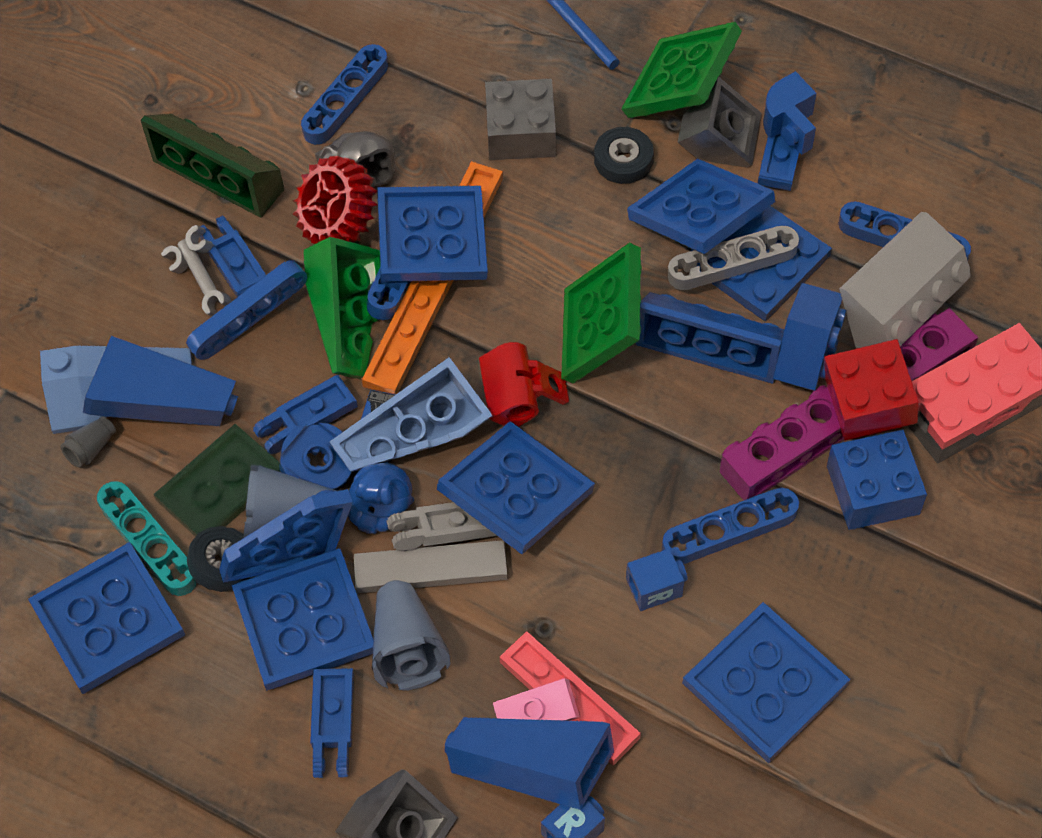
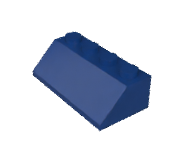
(709, 336)

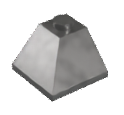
(721, 128)
(397, 810)

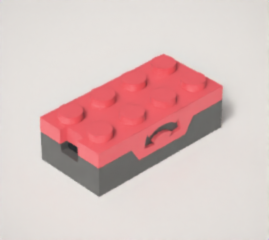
(978, 392)

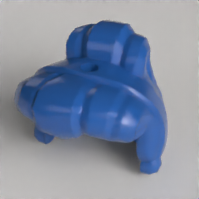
(385, 489)

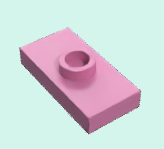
(545, 702)

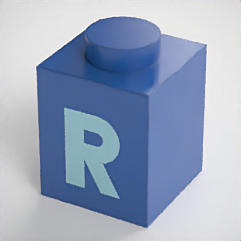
(656, 579)
(574, 823)

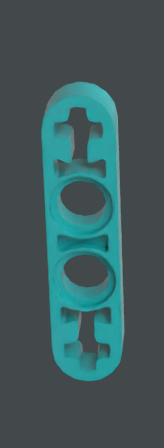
(144, 539)

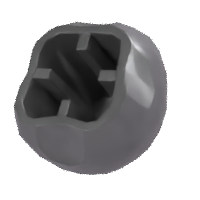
(368, 150)

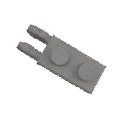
(435, 526)

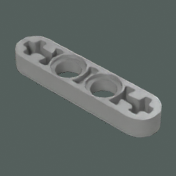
(735, 262)

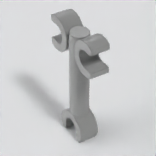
(187, 256)

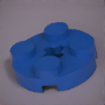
(314, 440)

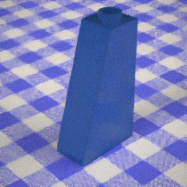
(157, 388)
(532, 757)

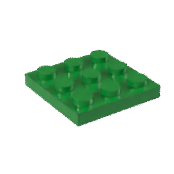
(682, 70)
(601, 313)

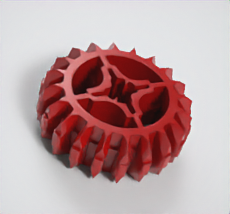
(335, 200)

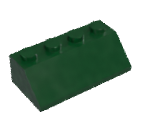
(213, 162)

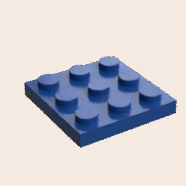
(701, 205)
(431, 233)
(770, 287)
(515, 487)
(106, 617)
(303, 618)
(766, 682)

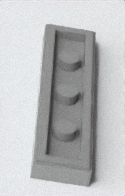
(431, 566)

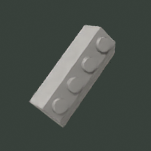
(904, 283)

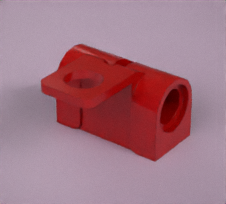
(516, 382)

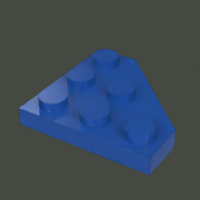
(294, 536)

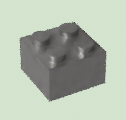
(520, 119)

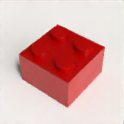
(871, 389)

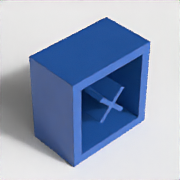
(809, 336)
(876, 479)

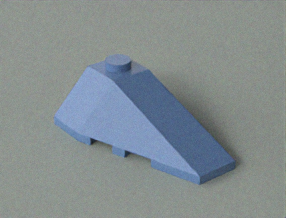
(67, 377)
(421, 416)

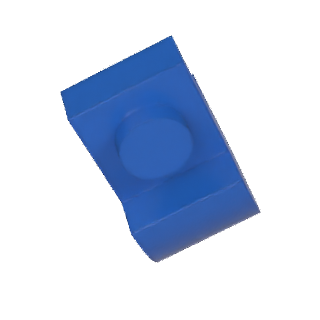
(787, 111)

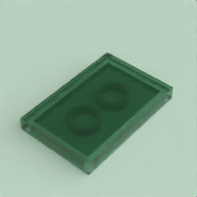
(215, 483)

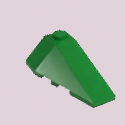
(338, 290)

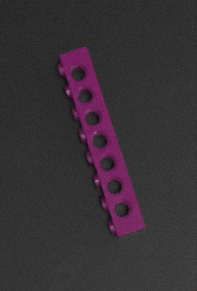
(753, 477)

